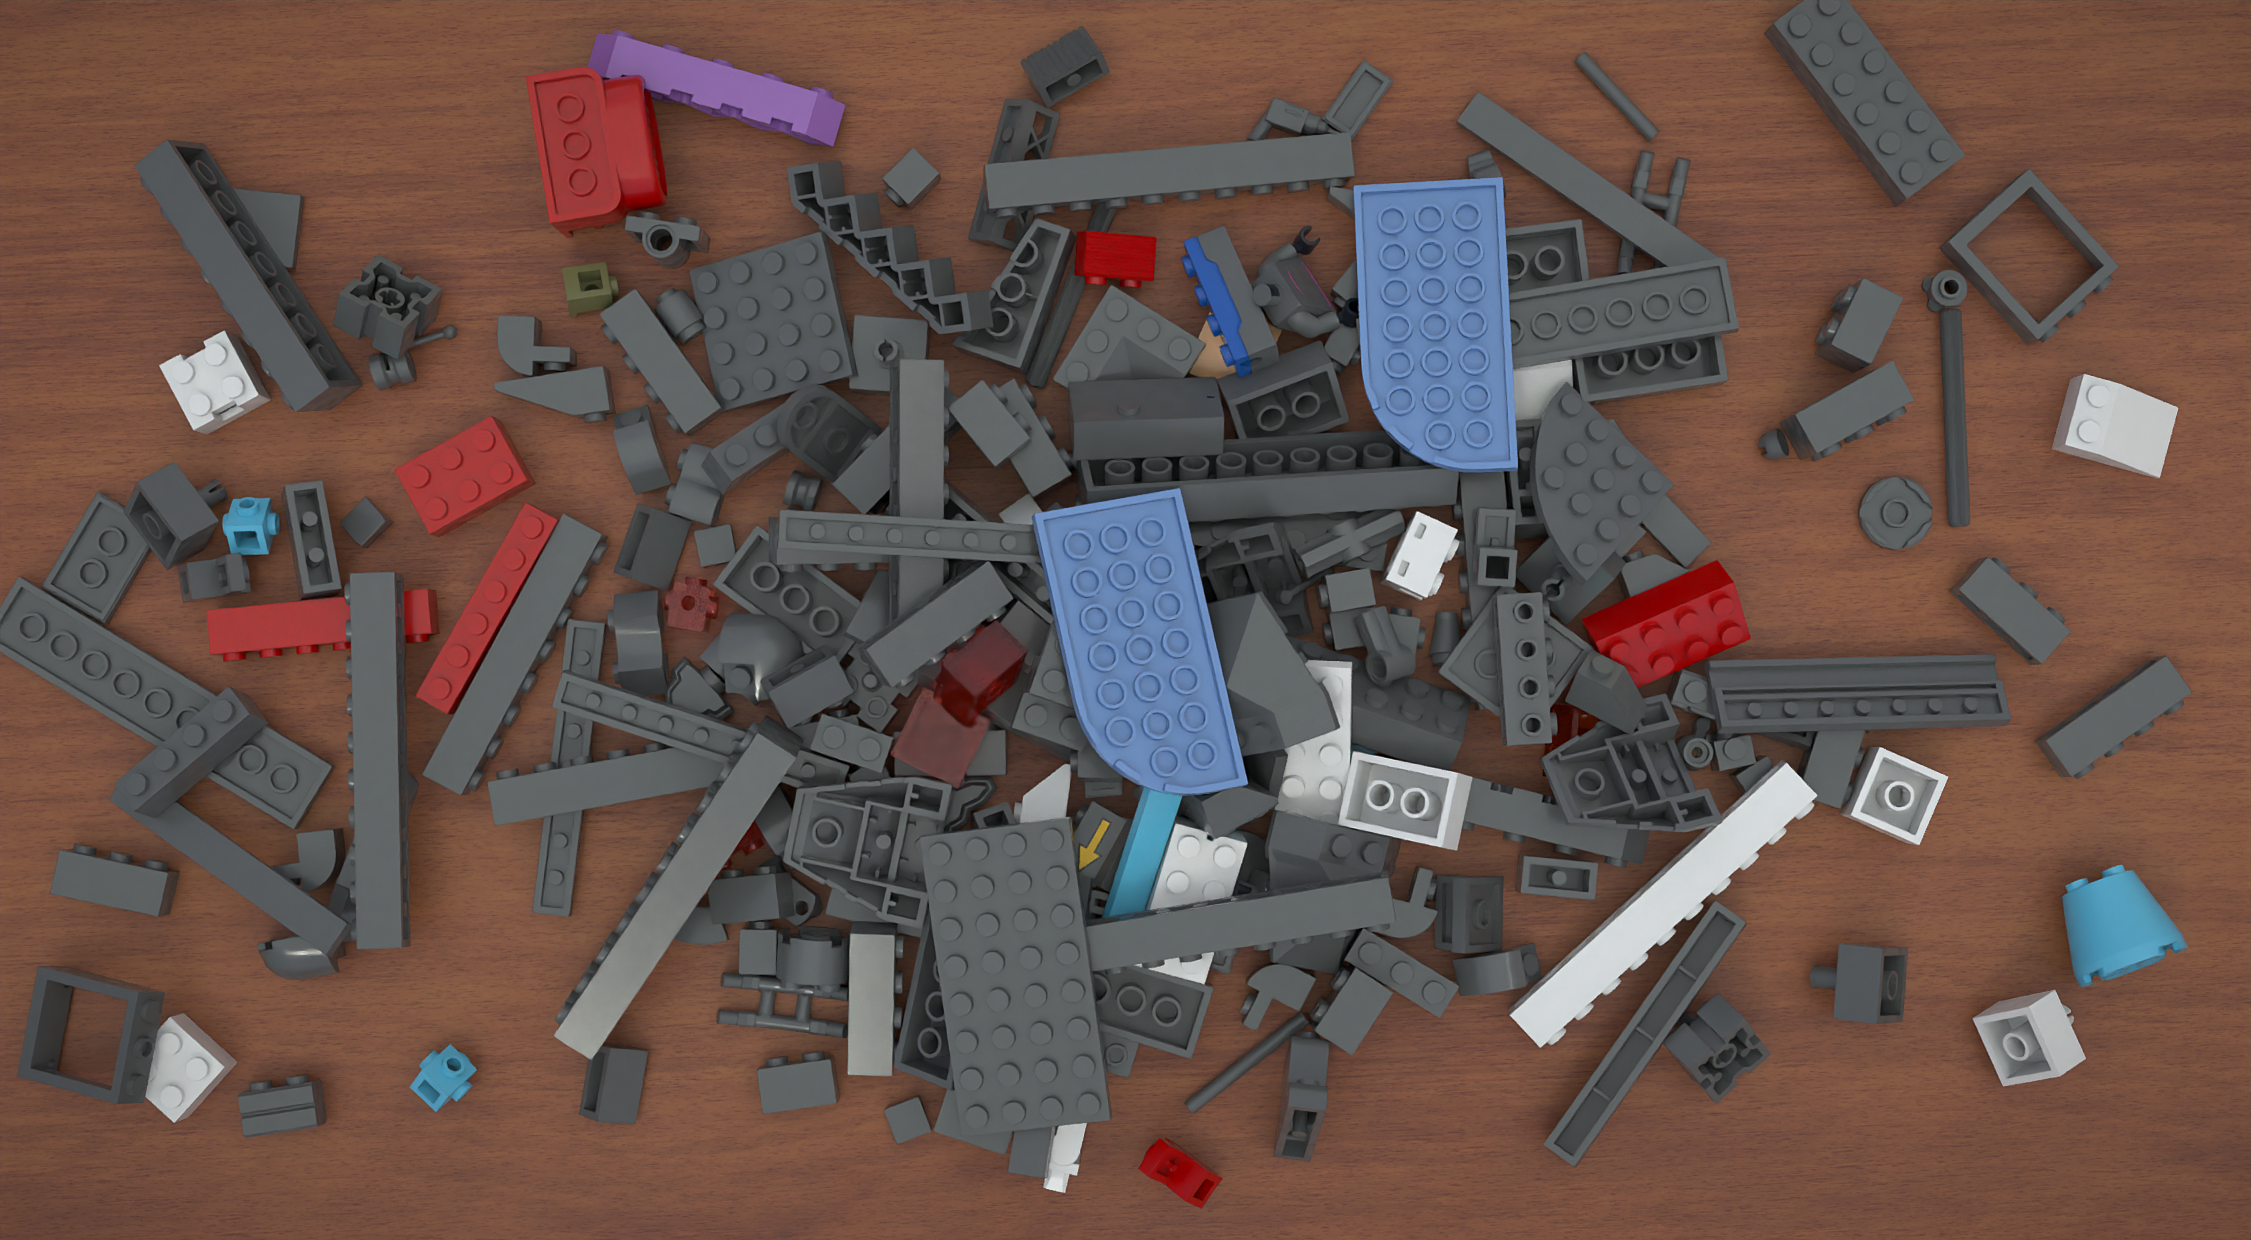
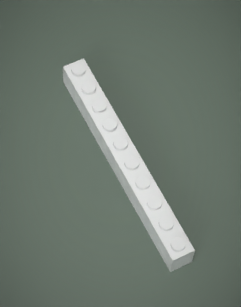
(1662, 903)

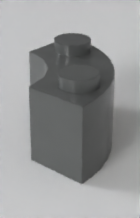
(638, 627)

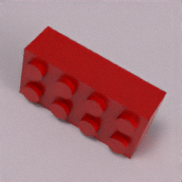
(1670, 624)

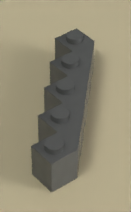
(888, 251)
(1539, 817)

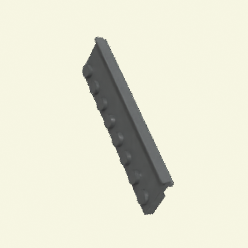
(1856, 693)

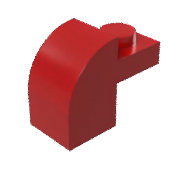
(1180, 1172)

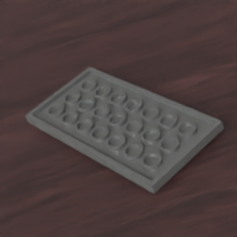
(1016, 977)

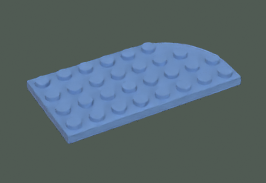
(1438, 320)
(1140, 642)

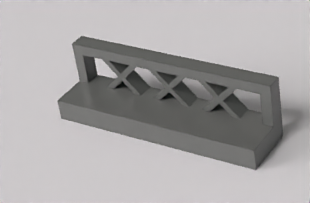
(1010, 145)

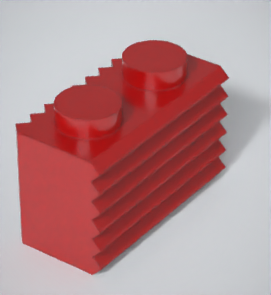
(1115, 257)

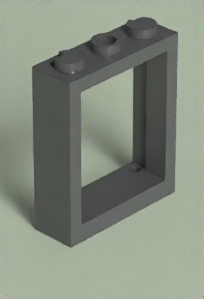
(1991, 288)
(48, 1023)

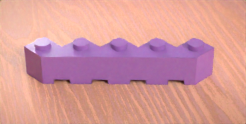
(720, 88)

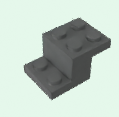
(1046, 699)

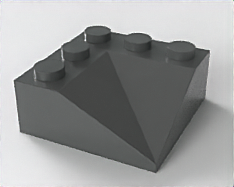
(1128, 344)

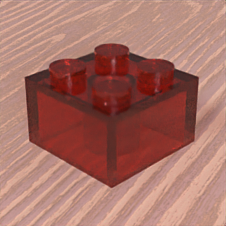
(979, 672)
(938, 742)

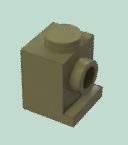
(589, 287)

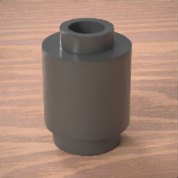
(680, 315)

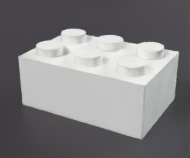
(1405, 800)

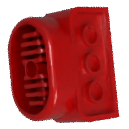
(595, 147)

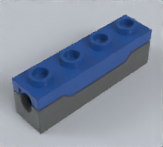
(1231, 303)

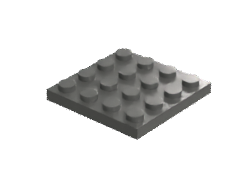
(773, 322)

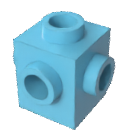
(251, 526)
(443, 1077)

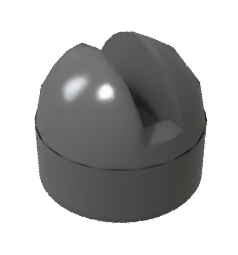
(1775, 445)

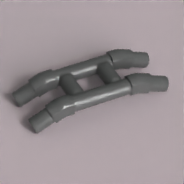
(1669, 204)
(765, 1016)

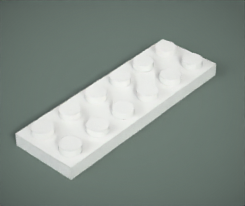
(1320, 767)

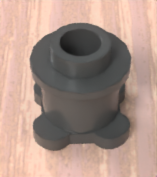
(1938, 296)

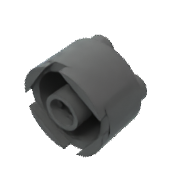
(813, 958)

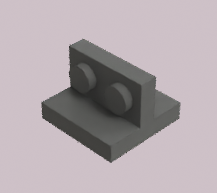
(1469, 913)

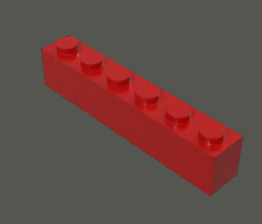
(487, 610)
(306, 626)

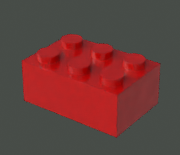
(464, 476)

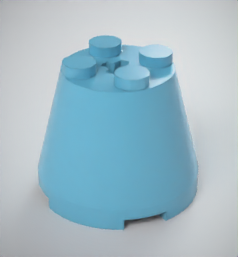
(2116, 926)

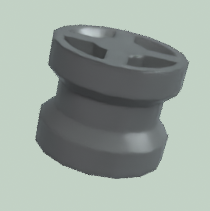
(803, 491)

